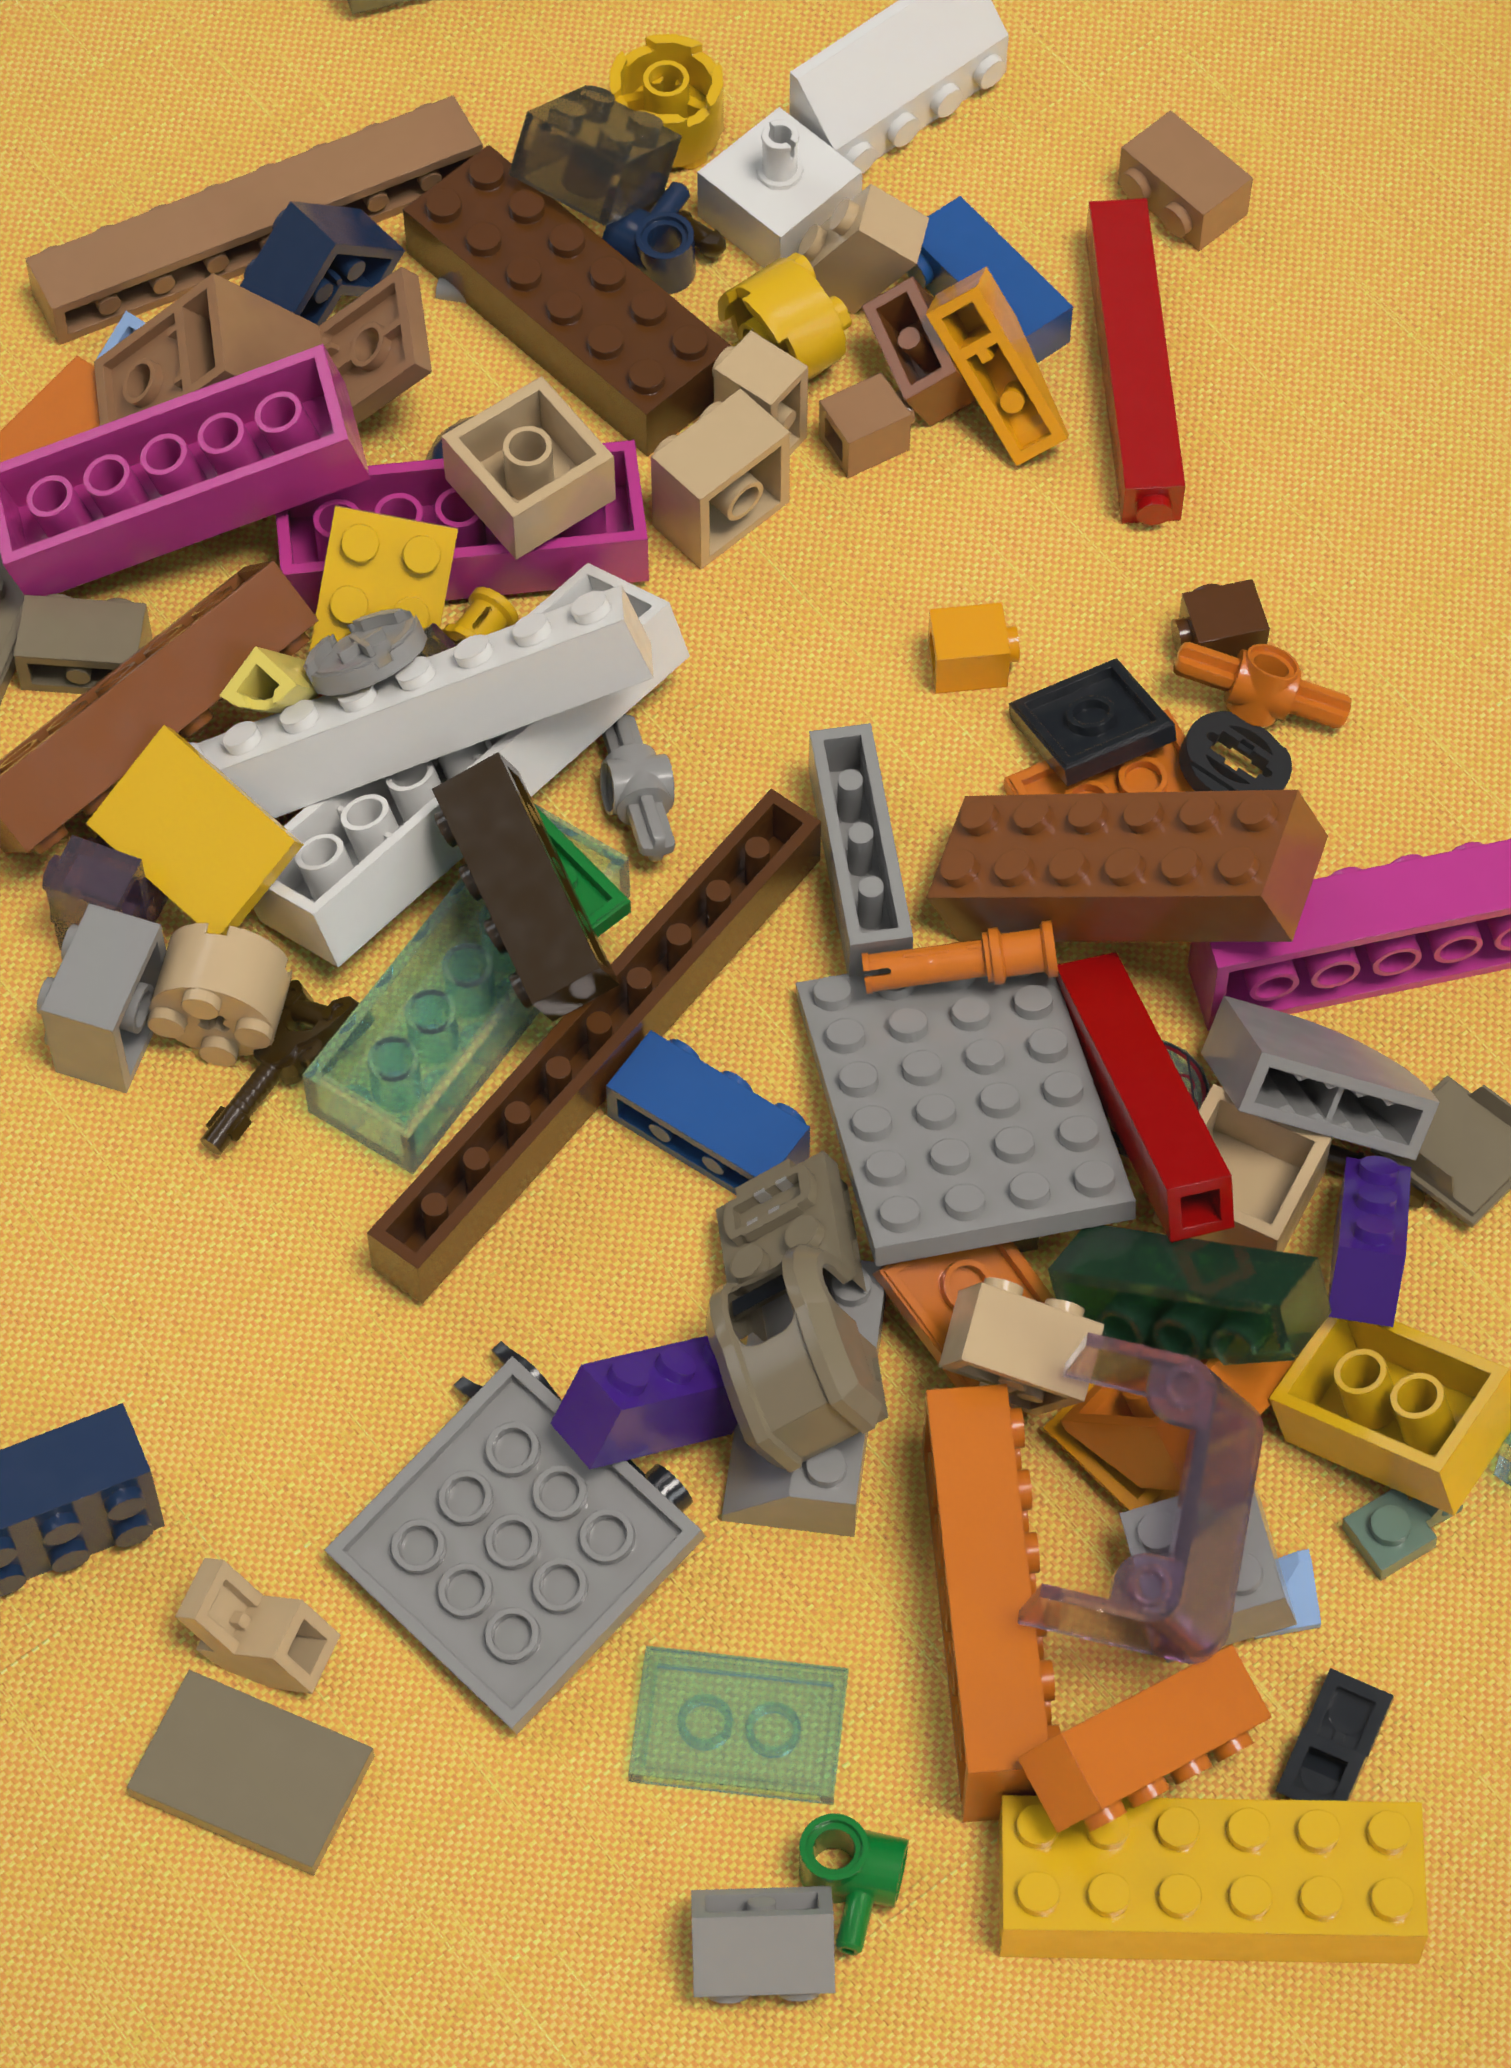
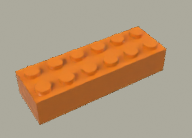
(984, 1578)

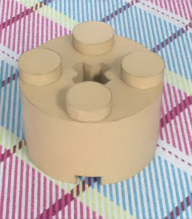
(220, 992)

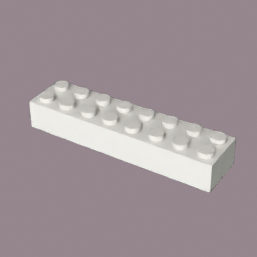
(380, 842)

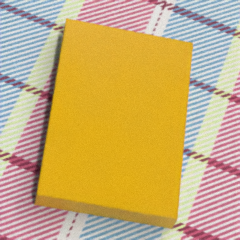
(194, 833)

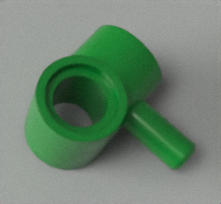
(867, 1880)

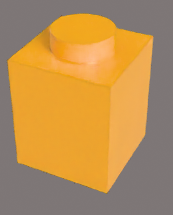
(971, 647)

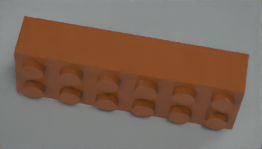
(167, 682)
(1131, 866)

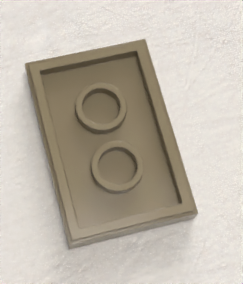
(251, 1772)

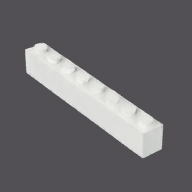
(437, 704)

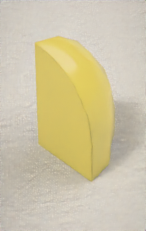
(269, 682)

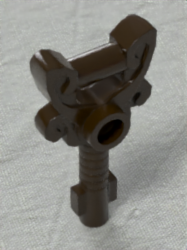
(284, 1060)

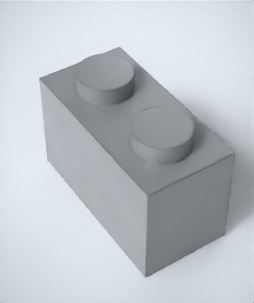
(763, 1943)

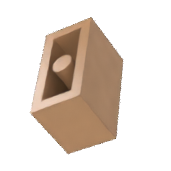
(1185, 180)

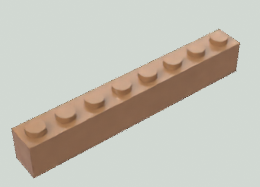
(227, 224)

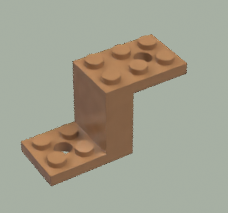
(229, 330)

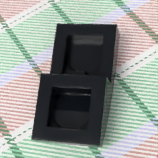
(1335, 1740)

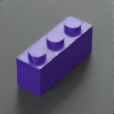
(1369, 1240)
(645, 1403)

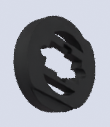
(1206, 768)

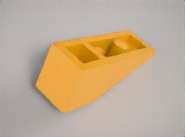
(997, 364)

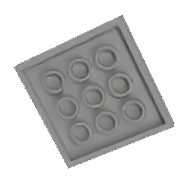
(512, 1547)

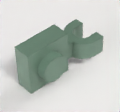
(1393, 1531)

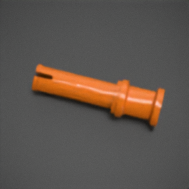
(993, 956)

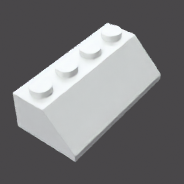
(898, 74)

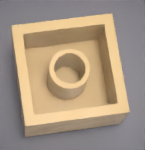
(529, 467)
(720, 478)

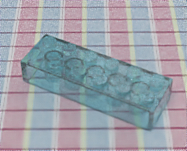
(431, 1027)

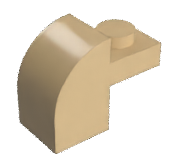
(254, 1634)

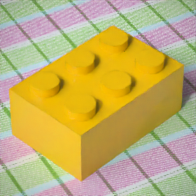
(382, 565)
(1397, 1408)

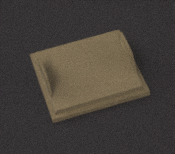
(1464, 1151)

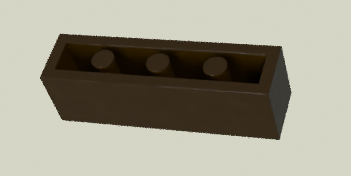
(523, 887)

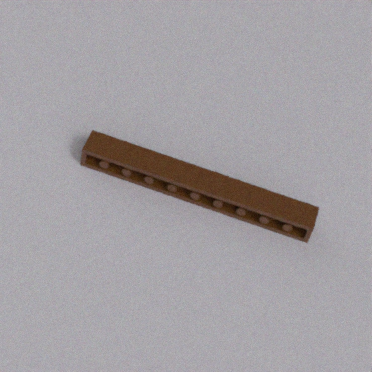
(569, 1069)

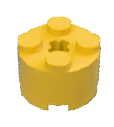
(677, 85)
(789, 311)

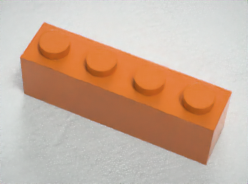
(1143, 1739)

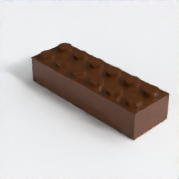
(566, 299)

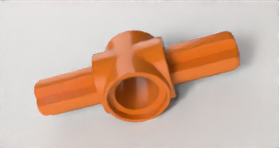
(1262, 685)

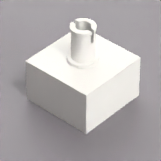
(774, 187)

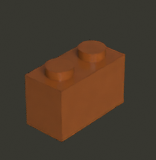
(916, 353)

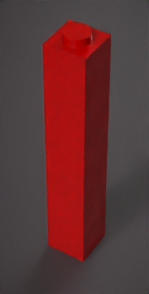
(1134, 362)
(1147, 1100)

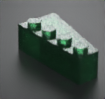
(1193, 1294)

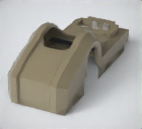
(819, 1374)

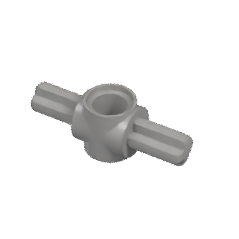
(638, 787)

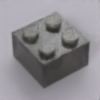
(595, 154)

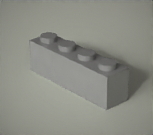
(858, 844)

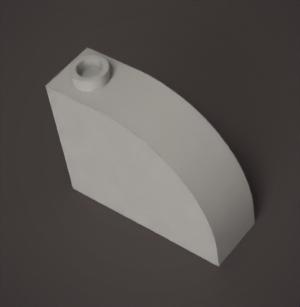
(1316, 1079)

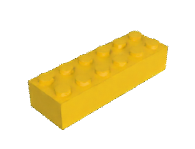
(1216, 1882)

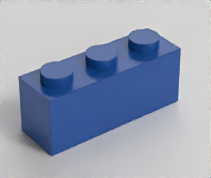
(962, 243)
(703, 1114)

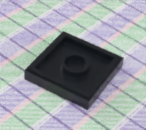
(1092, 722)

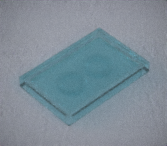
(739, 1725)

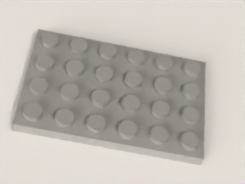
(963, 1112)

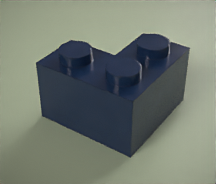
(319, 257)

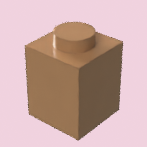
(865, 424)

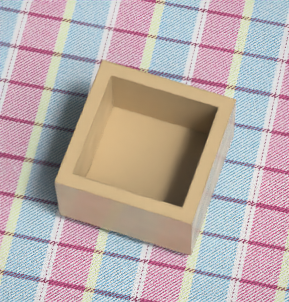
(1271, 1172)

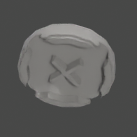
(372, 652)

